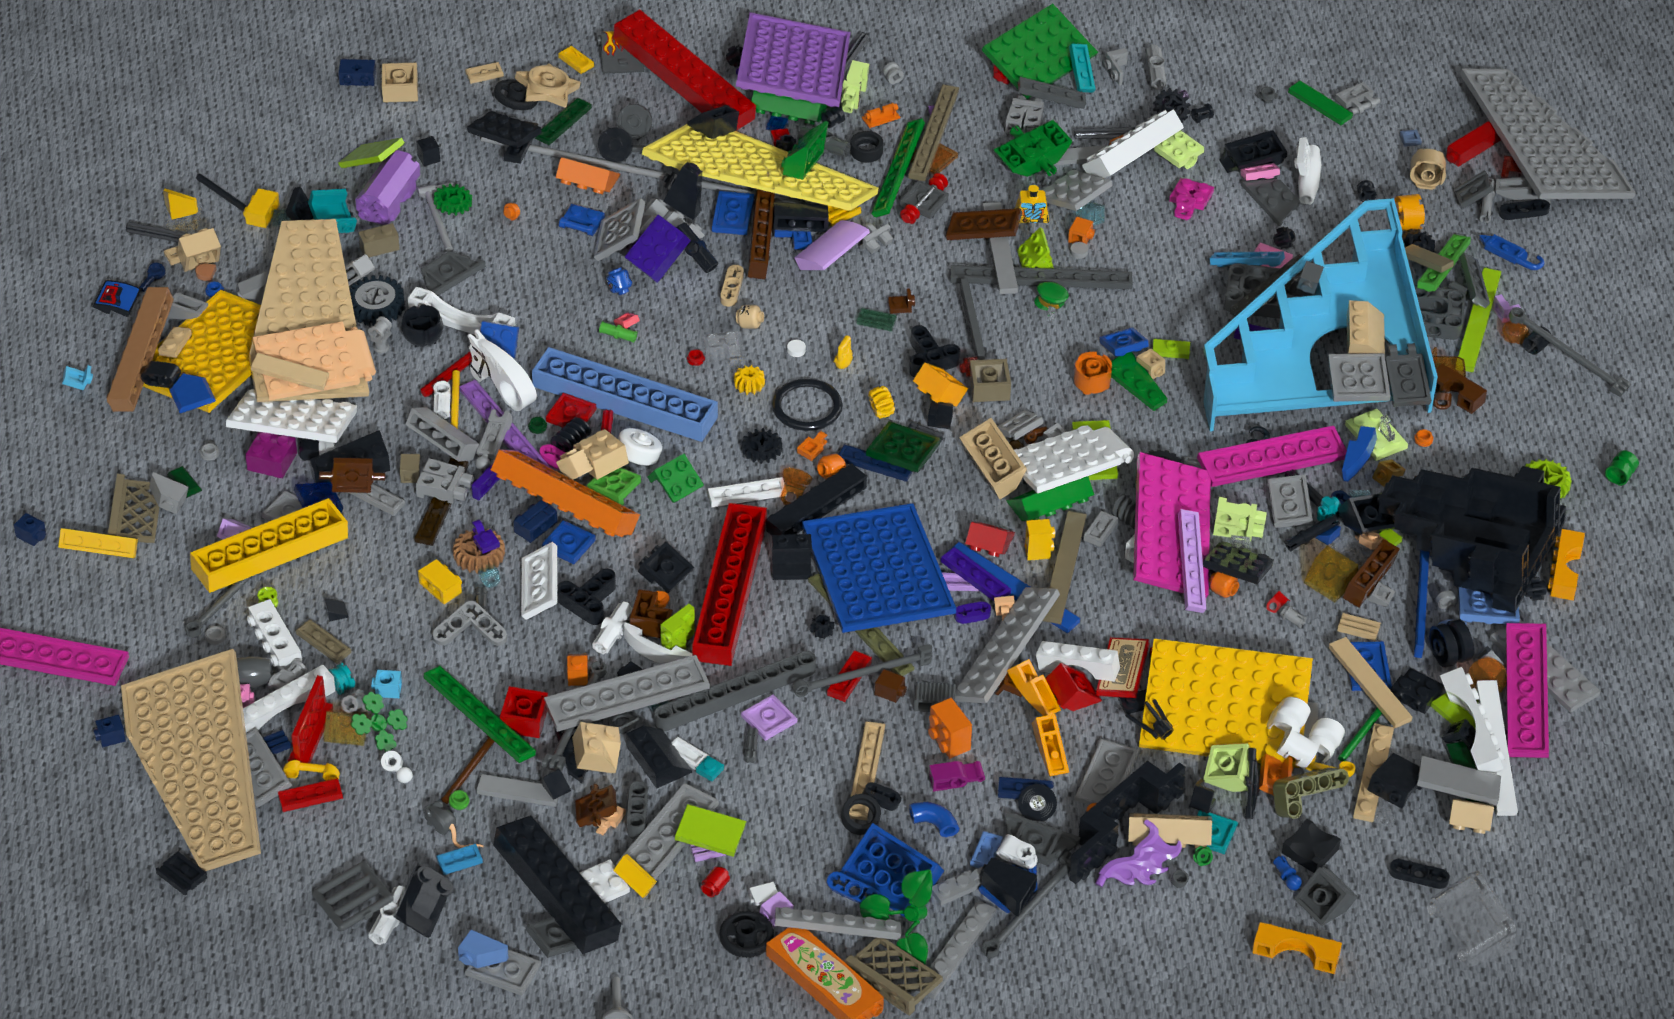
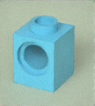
(387, 683)

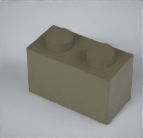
(379, 240)

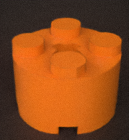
(1092, 373)

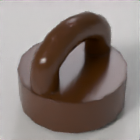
(1440, 396)

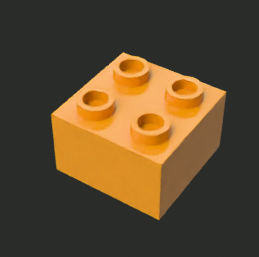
(940, 385)

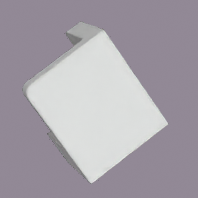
(762, 893)

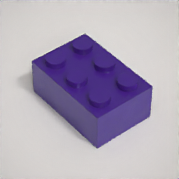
(657, 248)

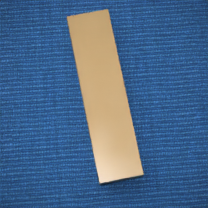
(290, 371)

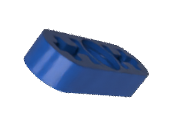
(839, 889)

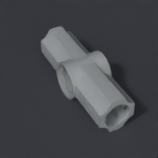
(1156, 67)

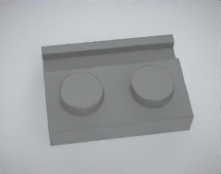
(1020, 424)

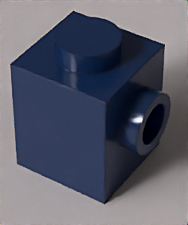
(30, 529)
(109, 731)

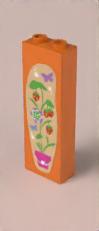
(824, 975)

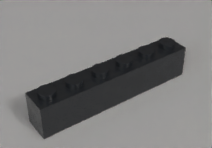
(817, 501)

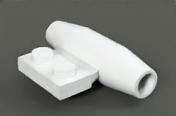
(1309, 167)

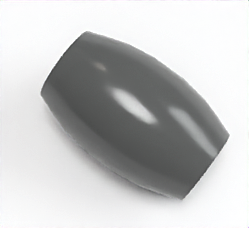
(254, 671)

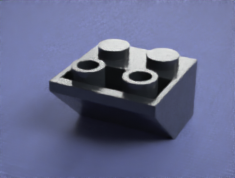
(716, 122)

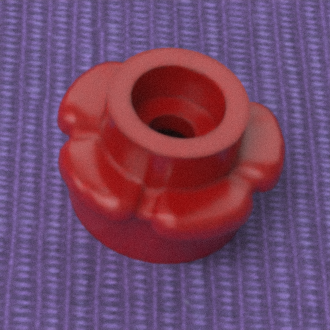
(695, 357)

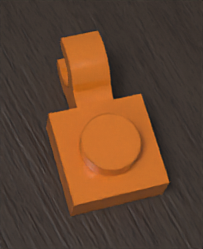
(811, 448)

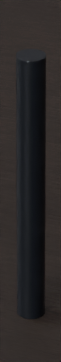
(221, 192)

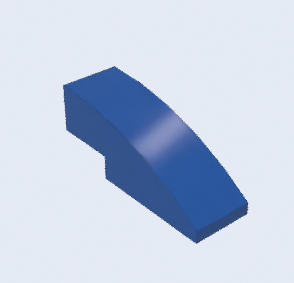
(1359, 452)

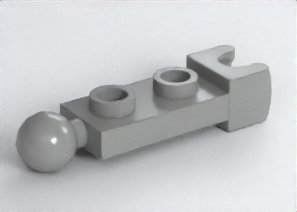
(492, 438)

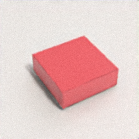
(626, 320)

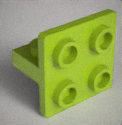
(1035, 251)

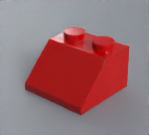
(989, 538)
(1071, 688)
(524, 711)

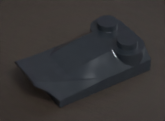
(1253, 151)
(423, 900)

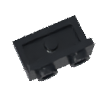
(298, 206)

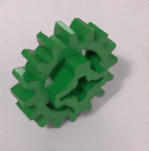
(452, 199)

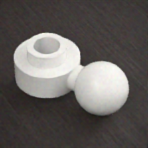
(402, 773)

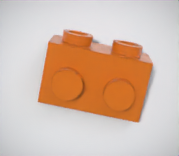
(1272, 770)

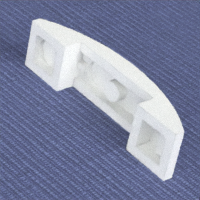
(650, 649)

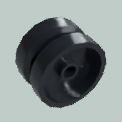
(1451, 642)

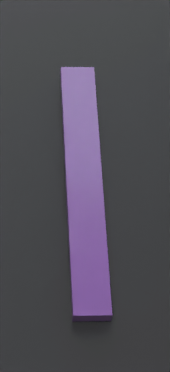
(484, 405)

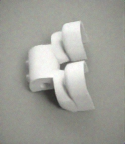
(1291, 717)

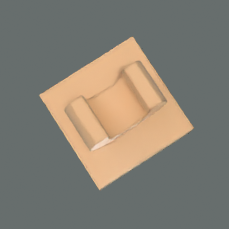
(1003, 605)

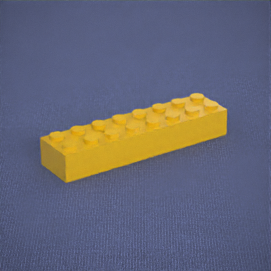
(269, 545)

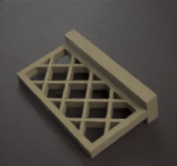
(118, 511)
(894, 993)

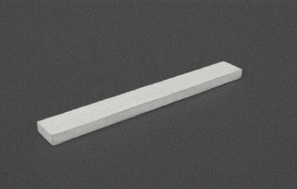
(1490, 699)

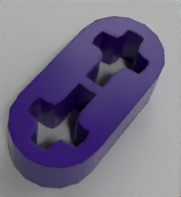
(973, 612)

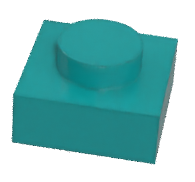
(709, 768)

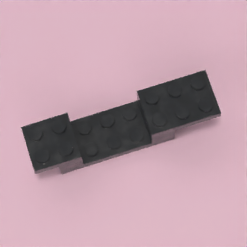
(1098, 827)

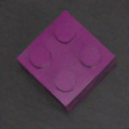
(271, 454)

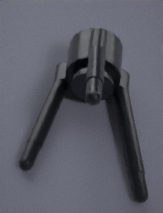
(1162, 726)

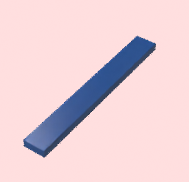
(1017, 586)
(1421, 604)

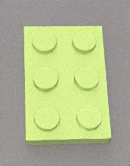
(1382, 447)

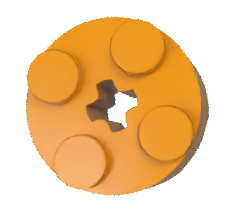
(1410, 211)

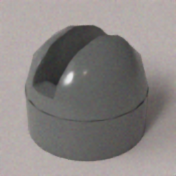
(1176, 875)

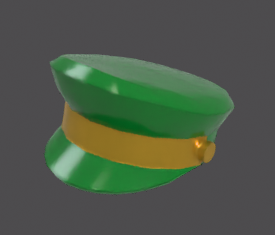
(1050, 295)

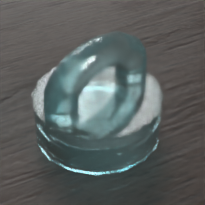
(489, 574)

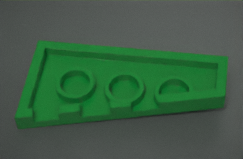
(1137, 381)

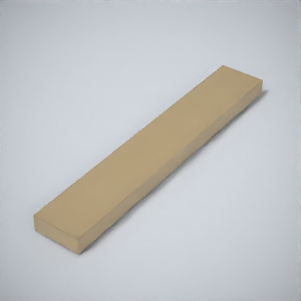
(1370, 682)
(867, 765)

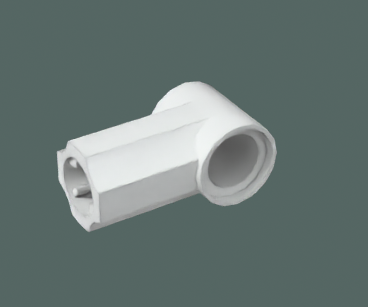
(442, 399)

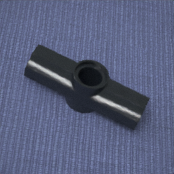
(703, 255)

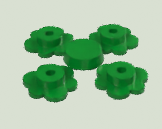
(378, 722)

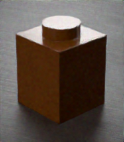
(890, 686)

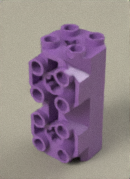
(387, 188)

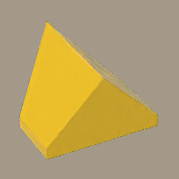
(179, 204)

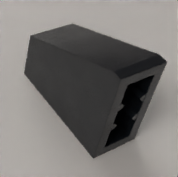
(686, 191)
(1008, 884)

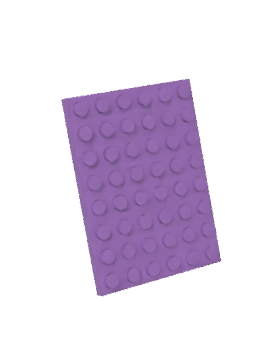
(793, 59)

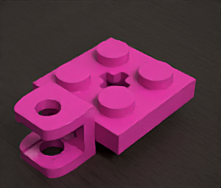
(1190, 196)

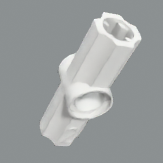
(612, 628)
(386, 922)

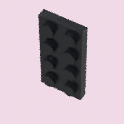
(504, 129)

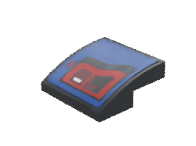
(117, 297)

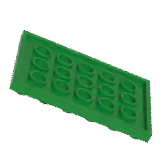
(1037, 48)

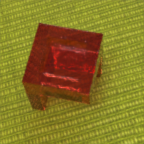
(1509, 165)

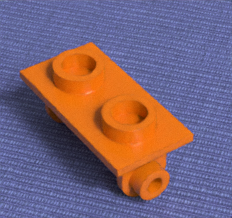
(878, 117)

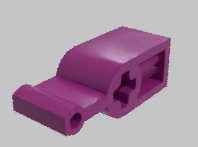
(954, 774)

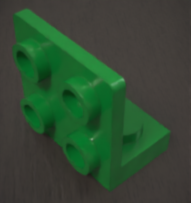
(677, 478)

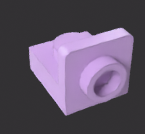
(1502, 308)

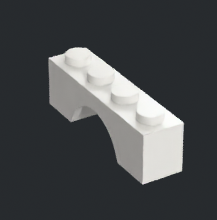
(1099, 662)

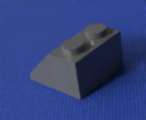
(1325, 896)

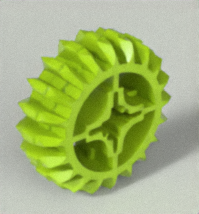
(1553, 474)

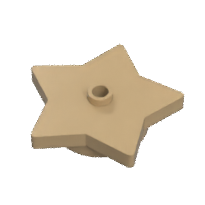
(547, 84)

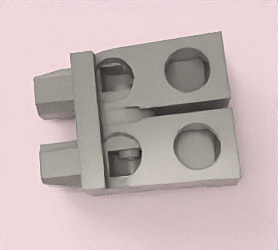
(1024, 111)
(443, 481)

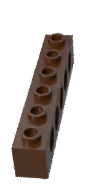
(761, 234)

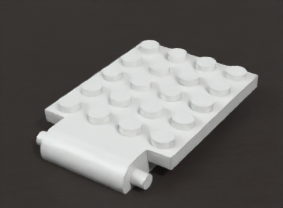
(1072, 457)

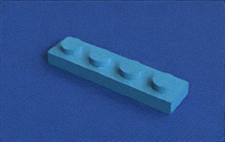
(1223, 259)

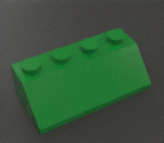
(789, 107)
(806, 152)
(1033, 505)

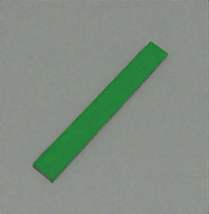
(898, 168)
(479, 714)

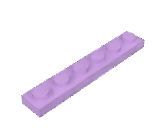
(1192, 561)

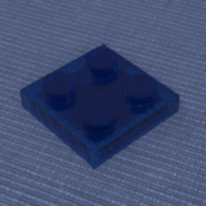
(315, 492)

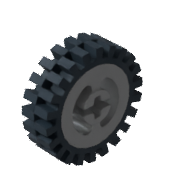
(377, 299)

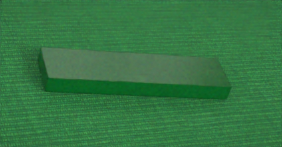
(1320, 103)

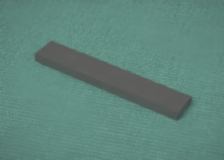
(972, 319)

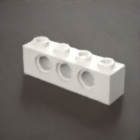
(274, 634)

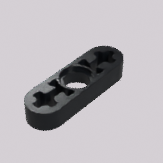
(1536, 208)
(1414, 867)

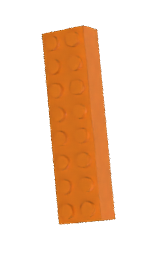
(565, 493)

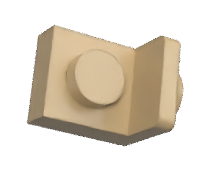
(1152, 362)

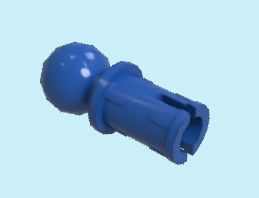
(1288, 873)

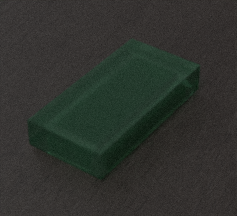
(876, 319)

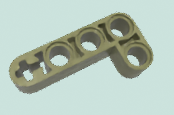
(1290, 789)

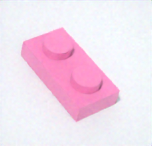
(1262, 171)

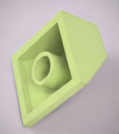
(1228, 767)

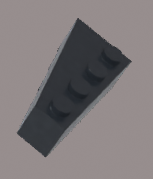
(366, 447)

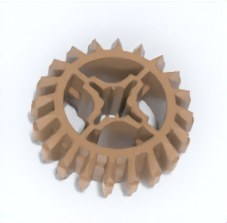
(470, 557)

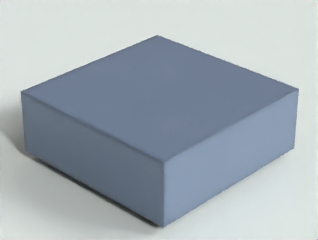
(1410, 138)

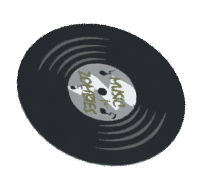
(1037, 802)

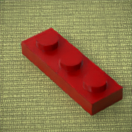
(843, 689)
(310, 795)

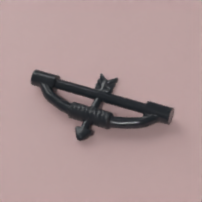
(1252, 783)

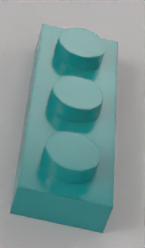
(1082, 68)

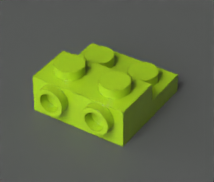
(678, 628)

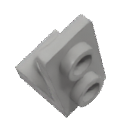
(1114, 61)

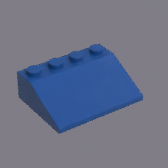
(883, 863)

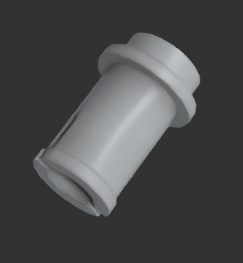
(1293, 616)

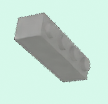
(442, 434)

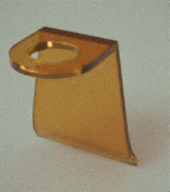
(1453, 362)
(794, 481)

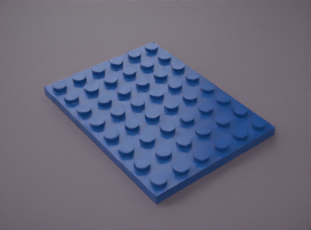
(878, 568)

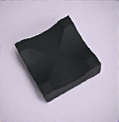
(1311, 846)

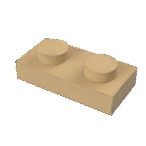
(175, 342)

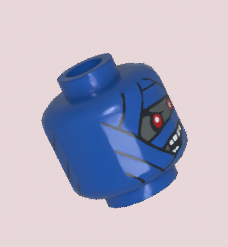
(619, 281)

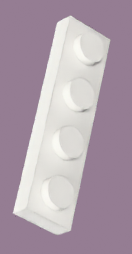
(746, 492)

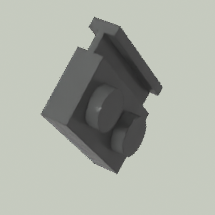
(1473, 189)

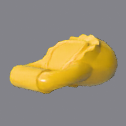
(845, 354)

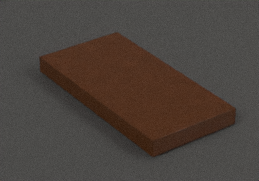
(984, 224)

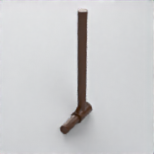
(468, 769)

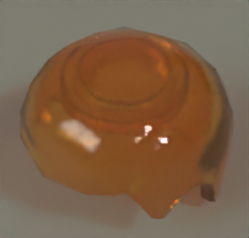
(1515, 332)

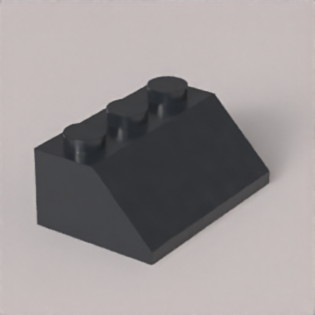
(1363, 515)
(656, 755)

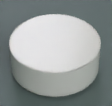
(796, 348)

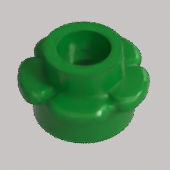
(1208, 856)

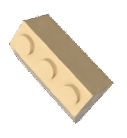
(1364, 328)

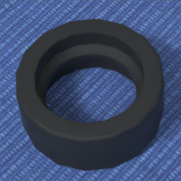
(863, 155)
(863, 799)

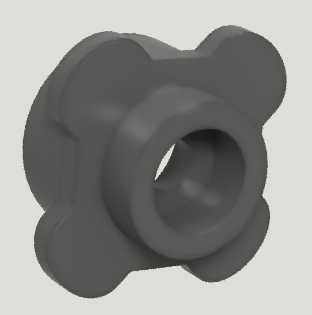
(1267, 94)

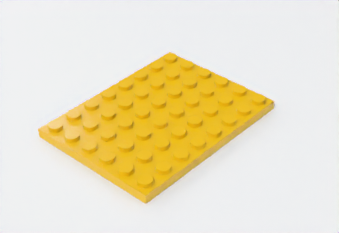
(217, 346)
(1220, 696)

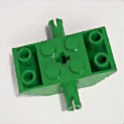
(1035, 149)

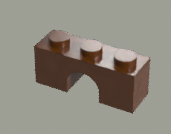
(1470, 395)

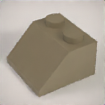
(990, 380)

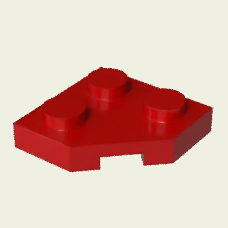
(570, 407)

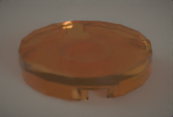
(1488, 670)

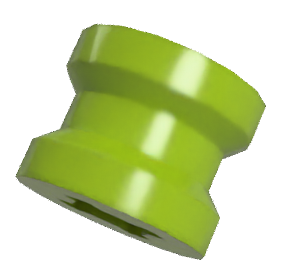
(268, 593)

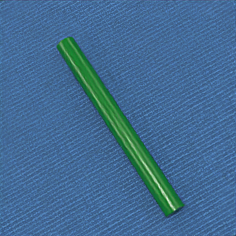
(1360, 735)

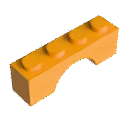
(1569, 547)
(1274, 939)

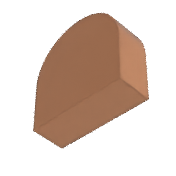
(205, 271)

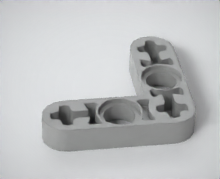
(469, 619)

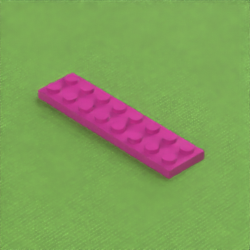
(1272, 455)
(61, 657)
(1527, 690)

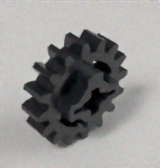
(1175, 101)
(1418, 239)
(753, 446)

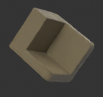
(409, 468)

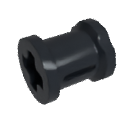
(1202, 113)

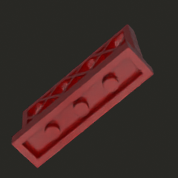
(310, 723)

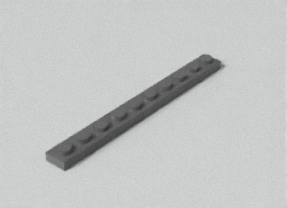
(1035, 276)

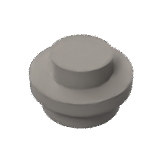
(209, 452)

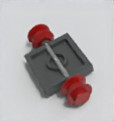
(924, 199)

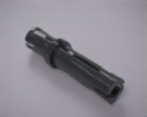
(1305, 536)

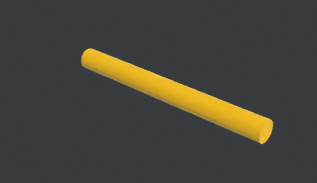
(455, 398)

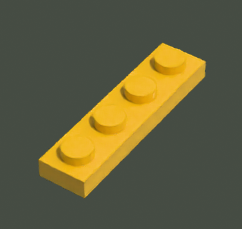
(98, 543)

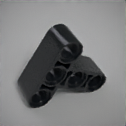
(929, 352)
(587, 599)

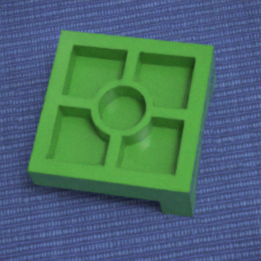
(616, 484)

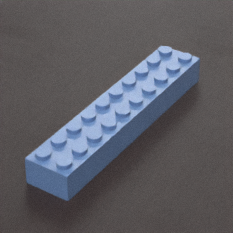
(626, 394)

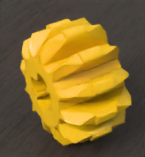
(749, 379)
(881, 402)

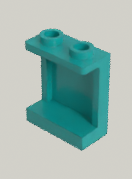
(332, 205)

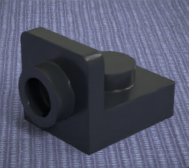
(1458, 731)

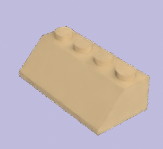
(994, 457)
(1172, 828)

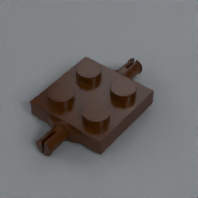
(352, 475)
(596, 805)

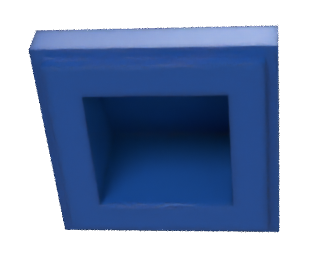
(1330, 535)

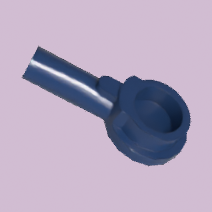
(155, 271)

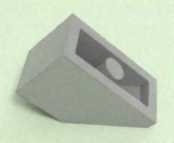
(168, 493)

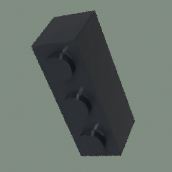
(800, 217)

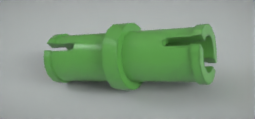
(618, 331)

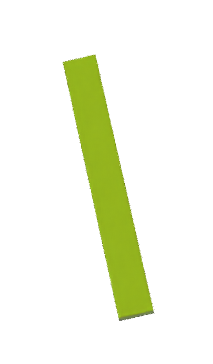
(1478, 321)

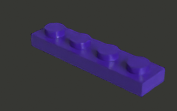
(975, 574)

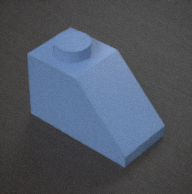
(481, 950)

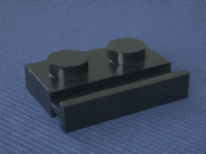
(181, 873)

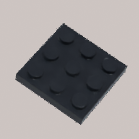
(1238, 562)

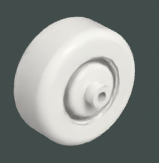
(640, 446)

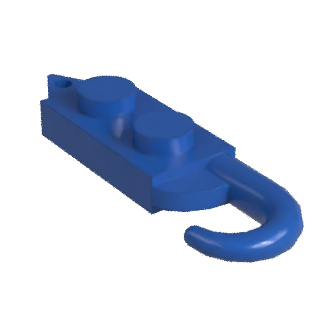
(1509, 251)

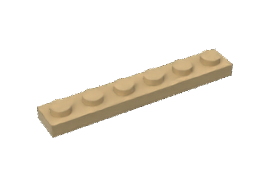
(1376, 756)

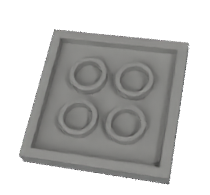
(1076, 189)
(619, 229)
(1358, 377)

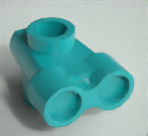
(1328, 507)

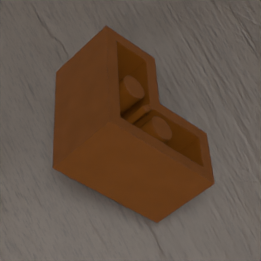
(648, 615)

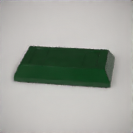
(183, 477)

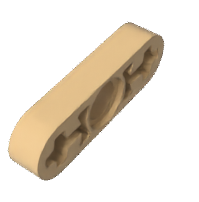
(729, 279)

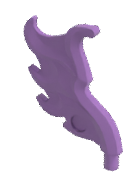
(1144, 862)

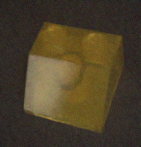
(1331, 573)

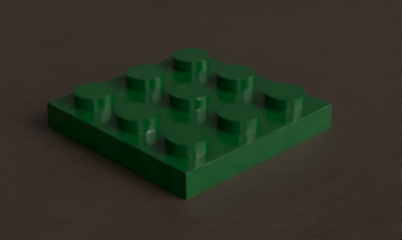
(903, 446)

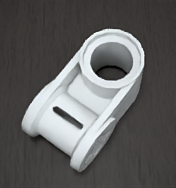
(1017, 852)

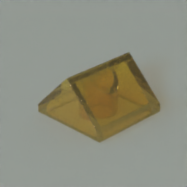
(339, 728)

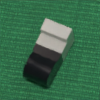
(312, 448)

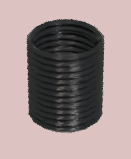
(1535, 343)

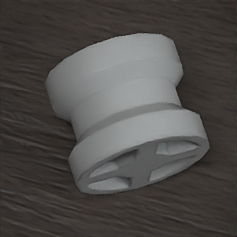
(893, 73)

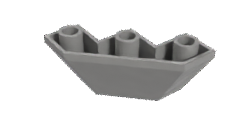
(658, 207)

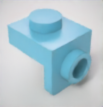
(77, 378)

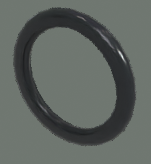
(807, 426)

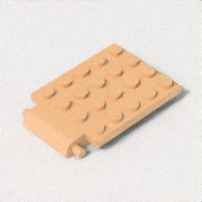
(320, 347)

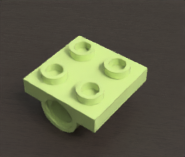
(1180, 150)

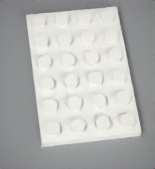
(295, 418)

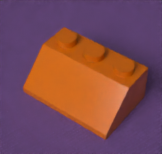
(586, 176)

